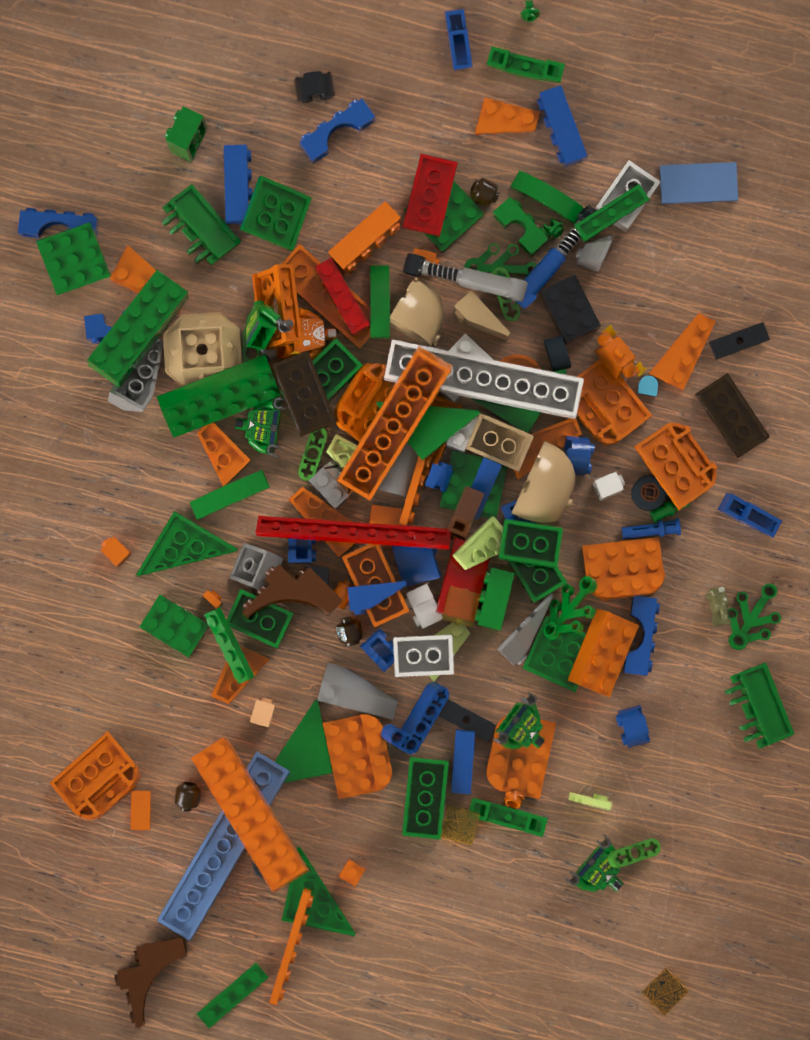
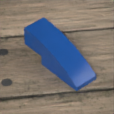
(458, 39)
(484, 481)
(749, 514)
(463, 762)

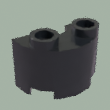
(314, 85)

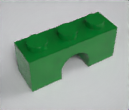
(510, 213)

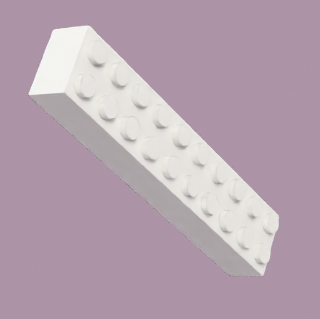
(496, 381)

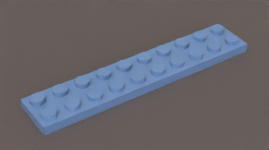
(216, 858)

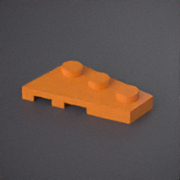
(505, 118)
(222, 452)
(227, 686)

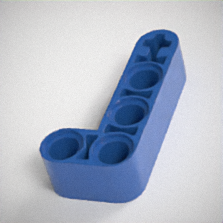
(433, 699)

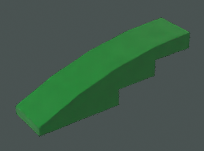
(379, 302)
(229, 494)

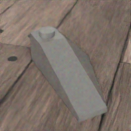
(594, 253)
(140, 384)
(520, 640)
(351, 691)

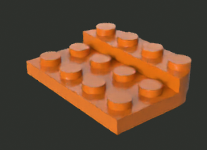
(358, 403)
(608, 405)
(678, 463)
(625, 568)
(358, 755)
(520, 768)
(97, 779)

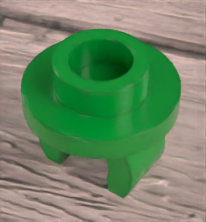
(530, 13)
(555, 230)

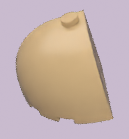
(419, 313)
(547, 487)

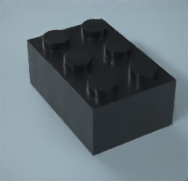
(570, 309)

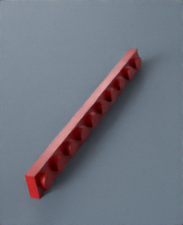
(353, 532)

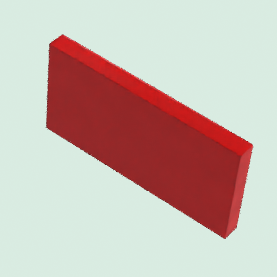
(430, 195)
(456, 576)

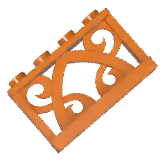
(279, 284)

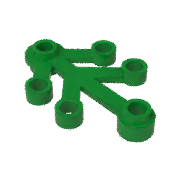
(499, 262)
(750, 619)
(555, 627)

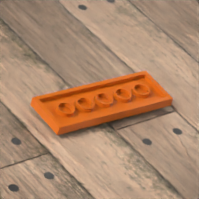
(314, 293)

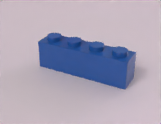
(562, 126)
(237, 182)

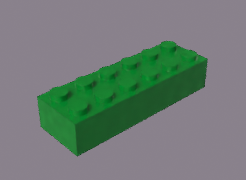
(138, 328)
(218, 396)

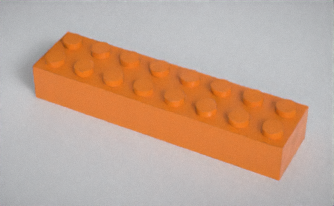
(394, 423)
(249, 814)

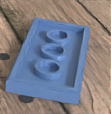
(698, 183)

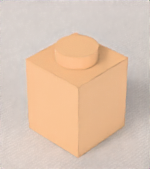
(263, 712)

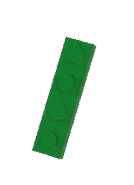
(611, 213)
(229, 645)
(232, 995)

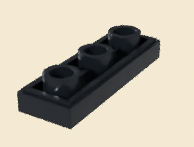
(750, 337)
(454, 713)

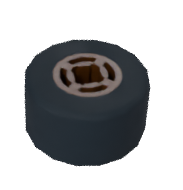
(557, 353)
(643, 497)

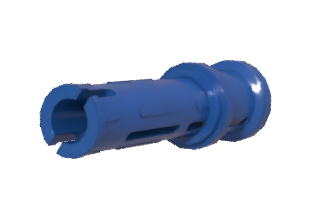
(661, 528)

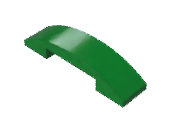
(525, 66)
(547, 196)
(509, 817)

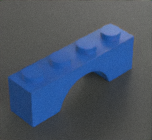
(356, 116)
(34, 223)
(644, 611)

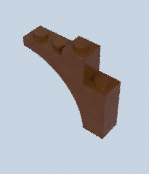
(465, 513)
(307, 589)
(138, 979)

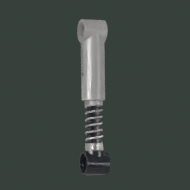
(508, 287)

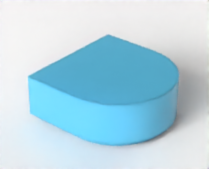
(648, 386)

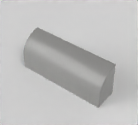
(401, 472)

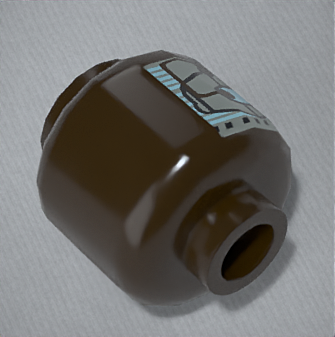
(349, 631)

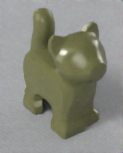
(718, 604)

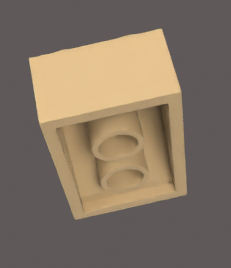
(478, 316)
(499, 442)

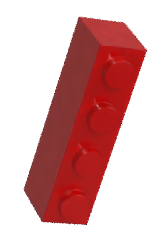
(342, 297)

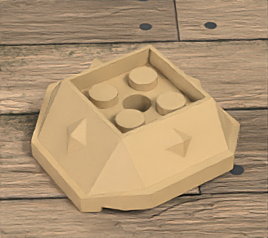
(197, 330)

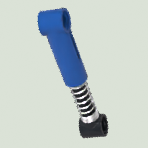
(552, 261)

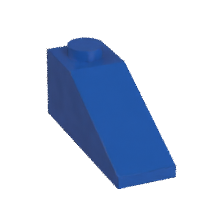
(368, 596)

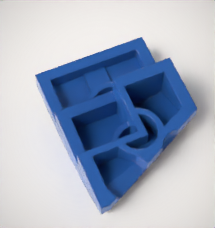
(416, 564)

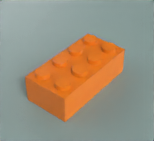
(365, 238)
(370, 567)
(603, 652)

